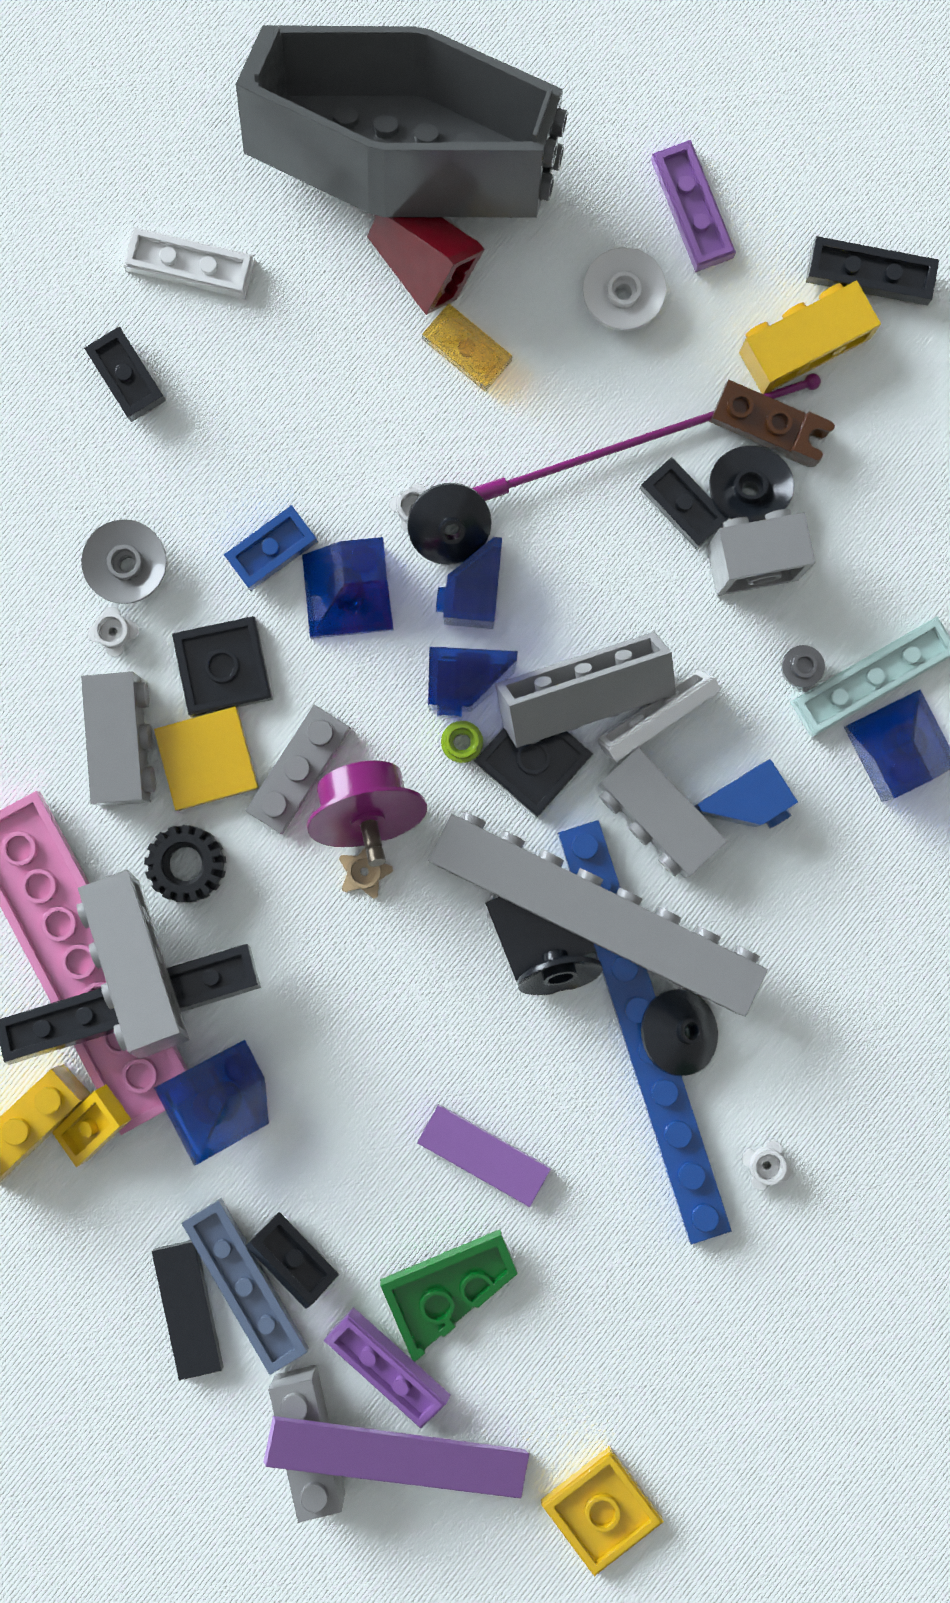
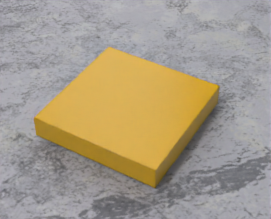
(206, 758)
(601, 1511)

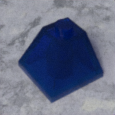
(348, 588)
(465, 677)
(900, 746)
(216, 1102)

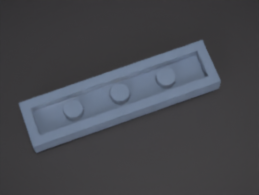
(245, 1286)

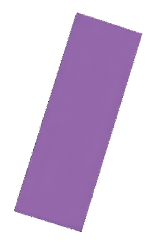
(693, 206)
(484, 1155)
(387, 1367)

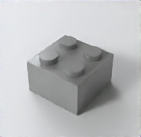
(760, 552)

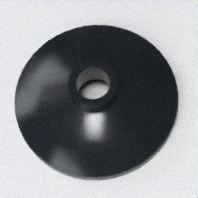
(754, 469)
(445, 506)
(559, 973)
(665, 1036)

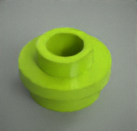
(462, 728)

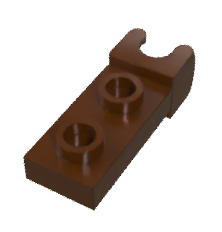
(771, 423)

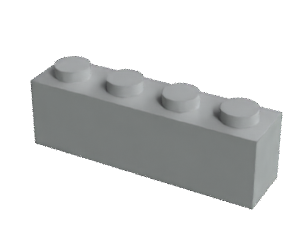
(586, 689)
(132, 965)

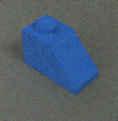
(752, 798)

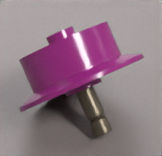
(364, 807)

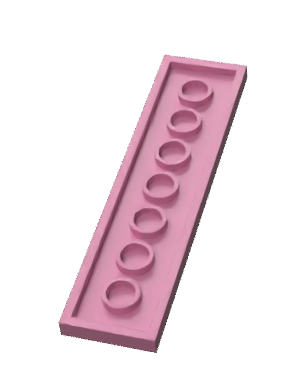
(40, 905)

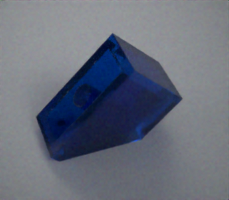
(472, 589)

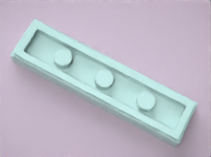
(873, 677)

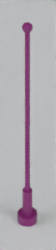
(501, 486)

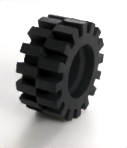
(159, 863)

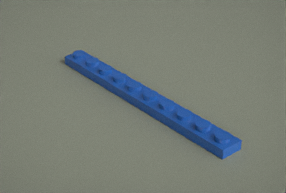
(662, 1093)

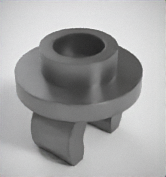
(802, 666)

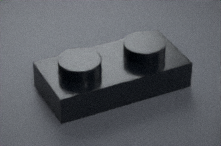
(125, 374)
(683, 503)
(292, 1260)

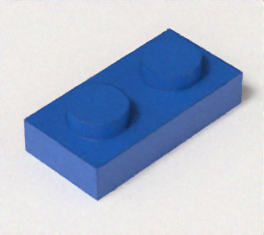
(271, 548)

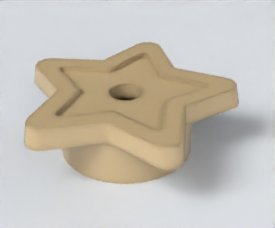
(354, 878)

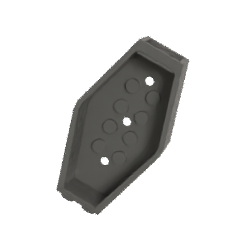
(401, 121)

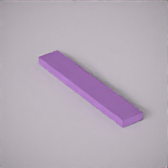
(395, 1457)

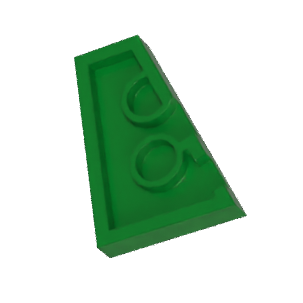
(445, 1288)

